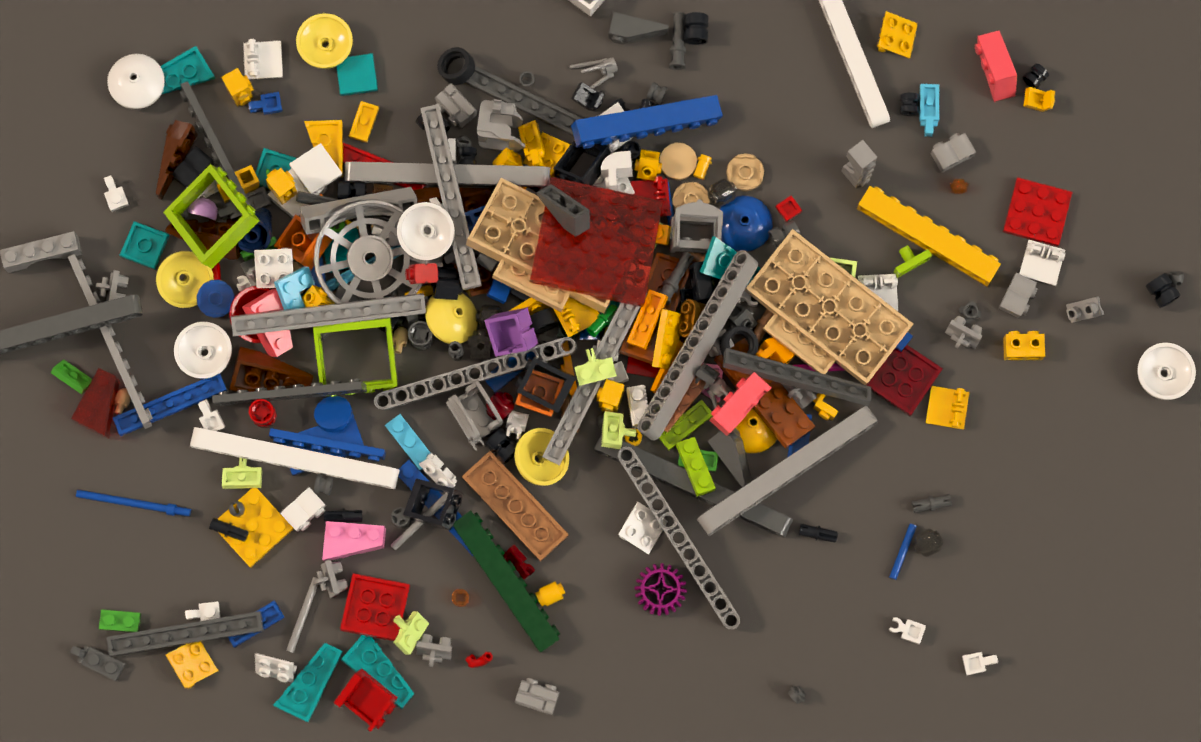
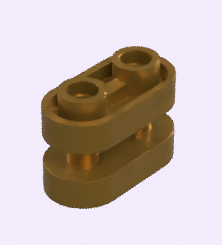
(689, 315)

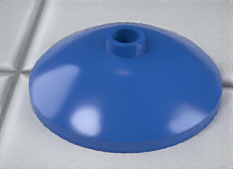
(747, 235)

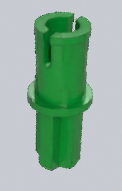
(602, 321)

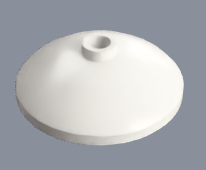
(142, 90)
(412, 231)
(196, 339)
(1172, 360)

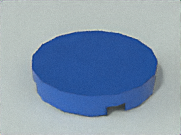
(215, 298)
(333, 413)

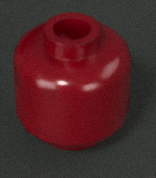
(503, 403)

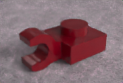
(518, 559)

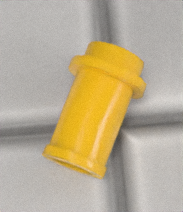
(702, 166)

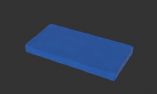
(349, 434)

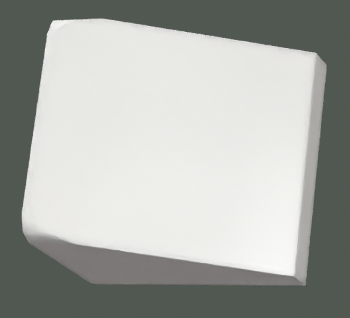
(620, 372)

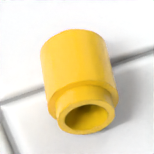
(550, 594)

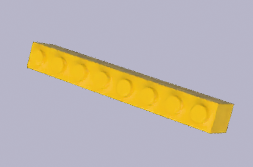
(928, 235)

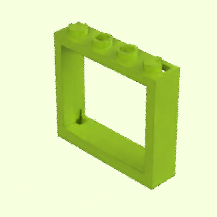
(232, 236)
(386, 384)

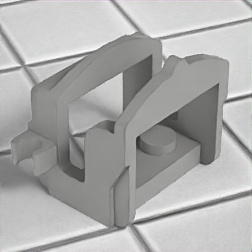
(495, 123)
(699, 214)
(472, 414)

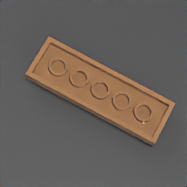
(515, 506)

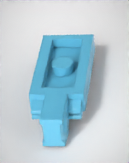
(929, 107)

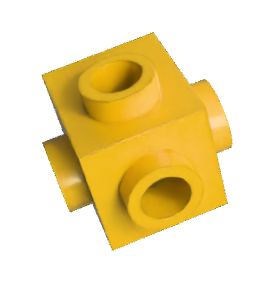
(648, 165)
(315, 297)

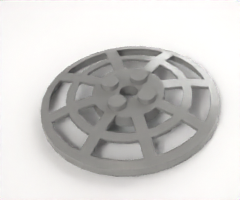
(358, 251)

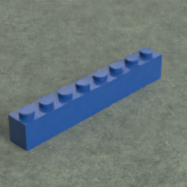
(646, 121)

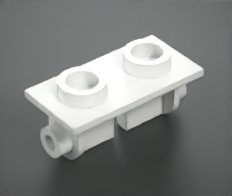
(432, 467)

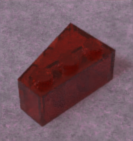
(97, 404)

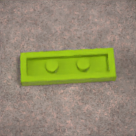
(686, 425)
(695, 466)

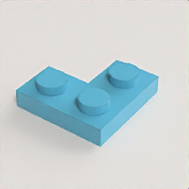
(291, 286)

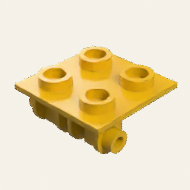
(897, 35)
(554, 151)
(576, 316)
(947, 407)
(191, 663)

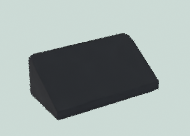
(700, 283)

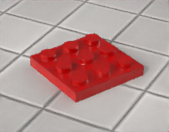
(1037, 212)
(373, 607)

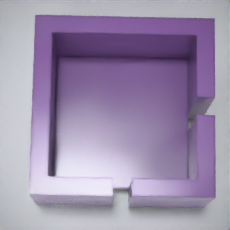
(510, 330)

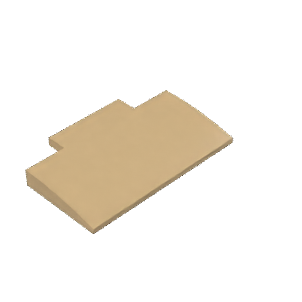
(510, 235)
(825, 311)

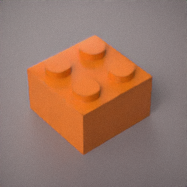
(300, 243)
(543, 386)

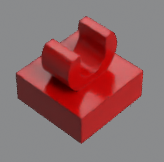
(788, 208)

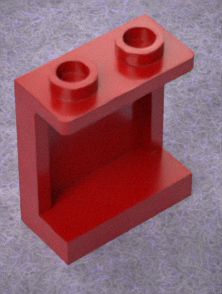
(367, 699)

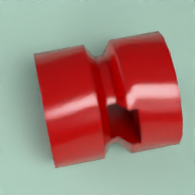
(262, 413)

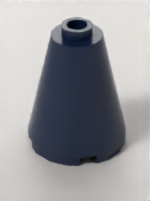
(260, 235)

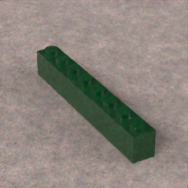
(505, 581)

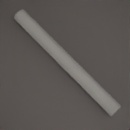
(416, 525)
(302, 616)

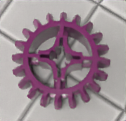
(669, 589)

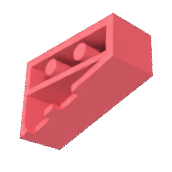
(997, 65)
(274, 342)
(739, 403)

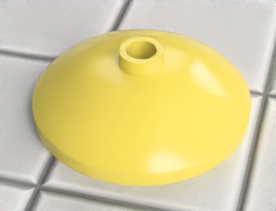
(320, 30)
(182, 292)
(446, 323)
(544, 471)

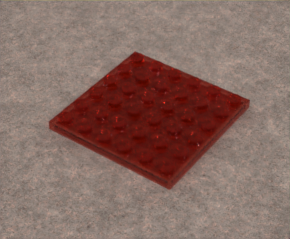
(607, 259)

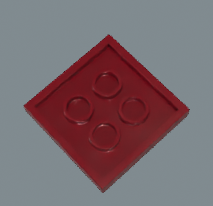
(904, 379)

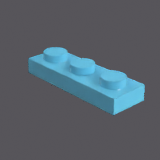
(408, 440)

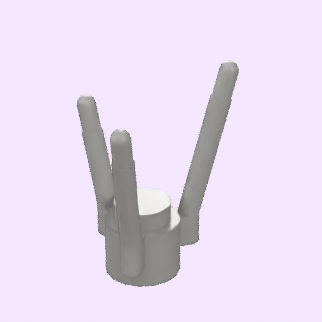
(606, 66)
(718, 388)

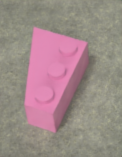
(351, 539)

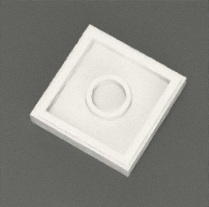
(315, 169)

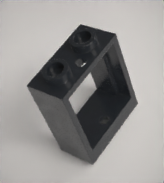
(572, 155)
(563, 392)
(418, 498)

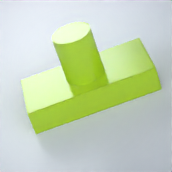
(911, 260)

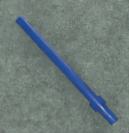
(170, 509)

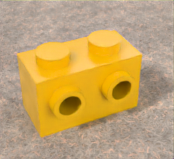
(238, 87)
(281, 185)
(1024, 346)
(610, 396)

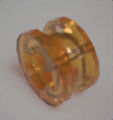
(460, 591)

